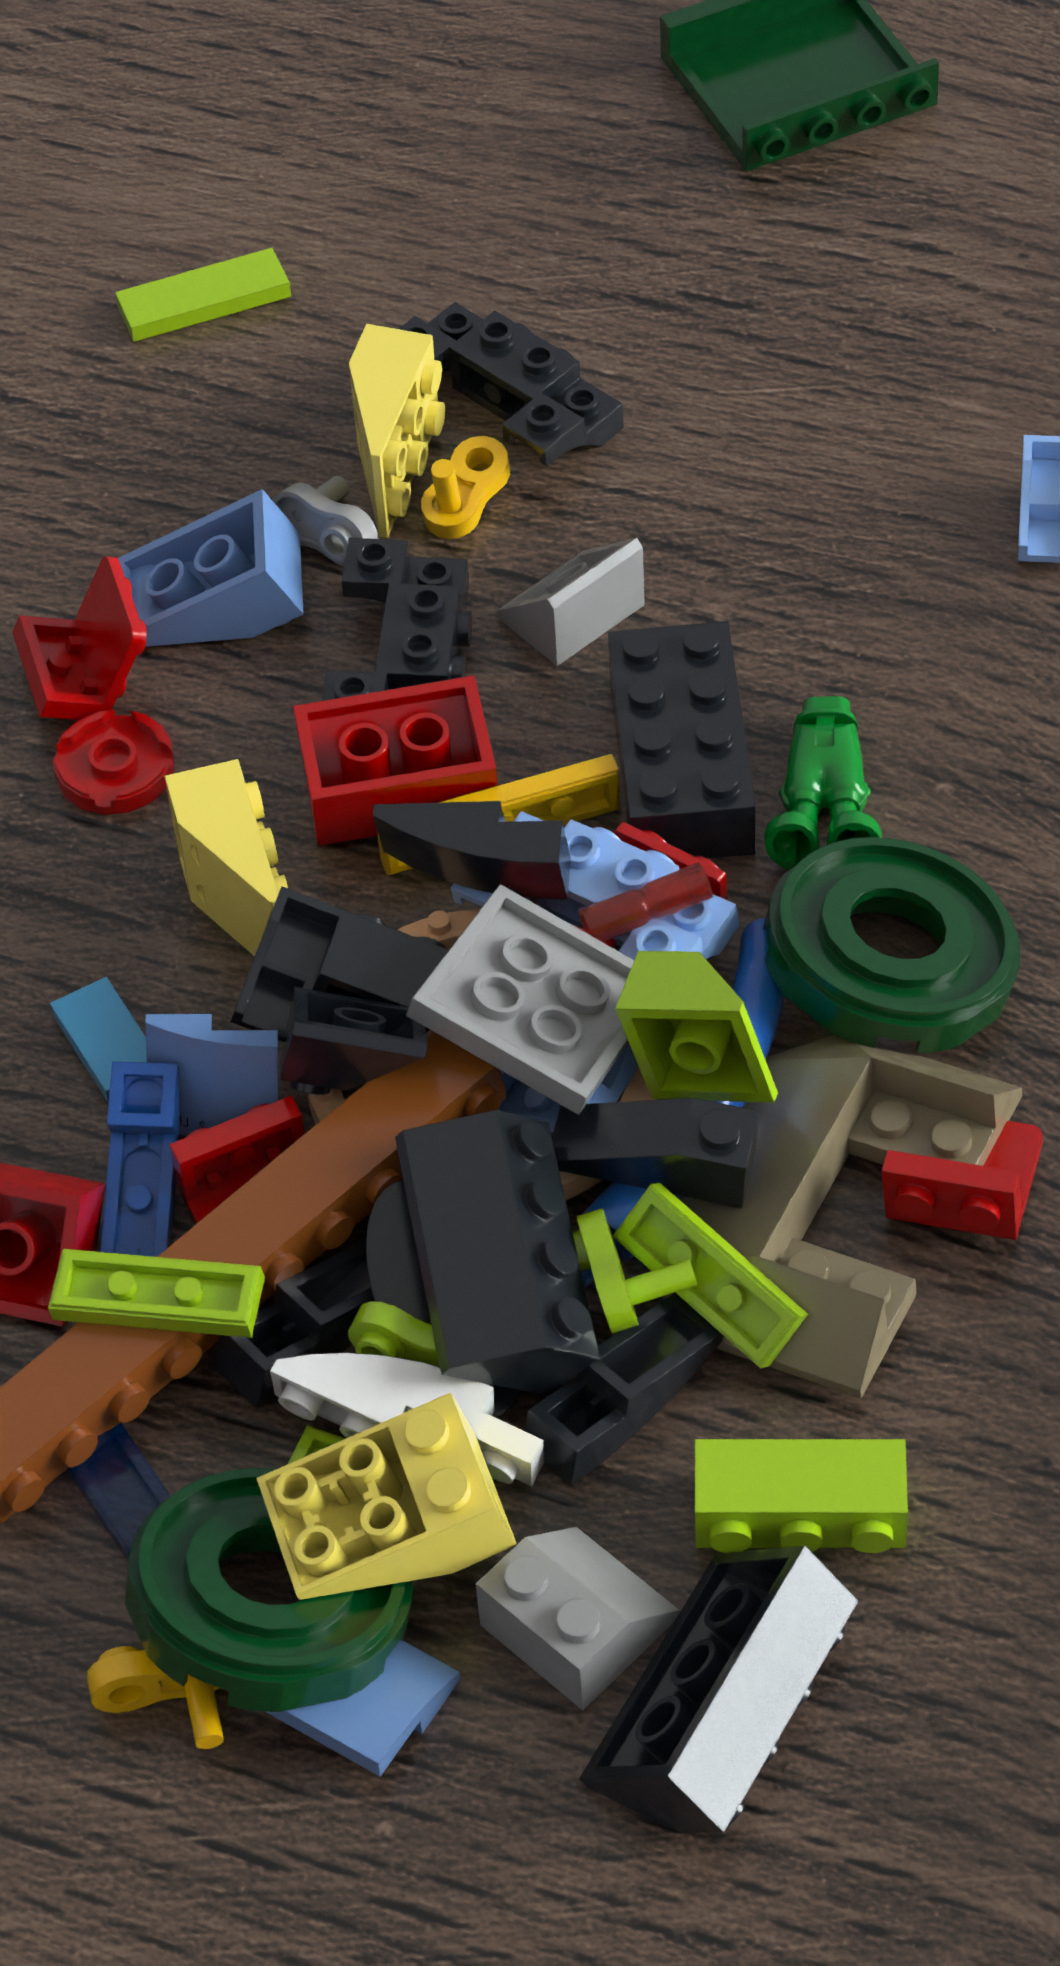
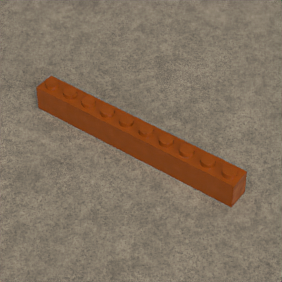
(274, 1221)

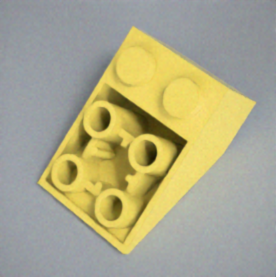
(394, 414)
(225, 848)
(387, 1505)

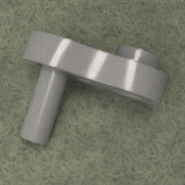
(323, 520)

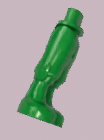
(821, 774)

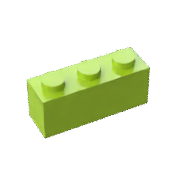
(801, 1494)

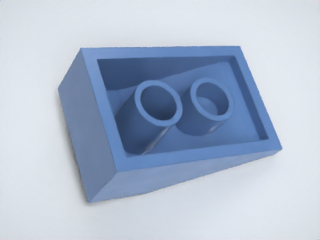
(219, 575)

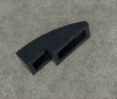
(476, 846)
(306, 1318)
(622, 1388)

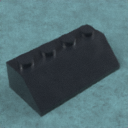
(497, 1251)
(722, 1688)

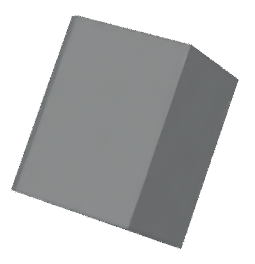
(579, 600)

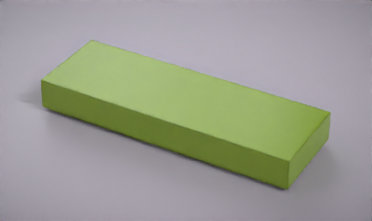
(203, 294)
(729, 1288)
(157, 1293)

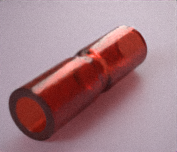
(653, 901)

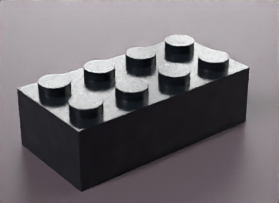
(683, 737)

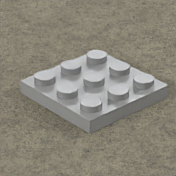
(530, 998)

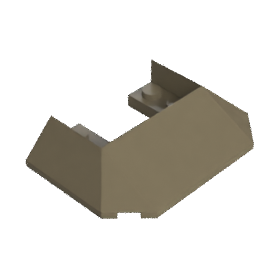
(829, 1105)

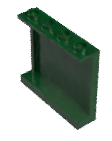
(792, 72)

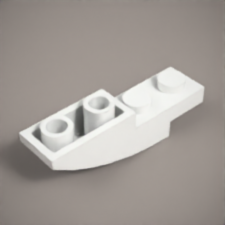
(371, 1389)

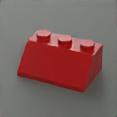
(391, 750)
(37, 1221)

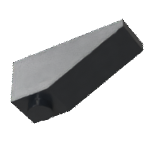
(683, 1143)

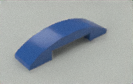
(140, 1163)

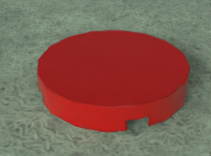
(113, 762)

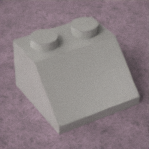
(571, 1611)

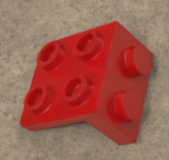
(83, 661)
(222, 1158)
(963, 1194)

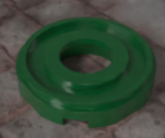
(869, 994)
(256, 1651)

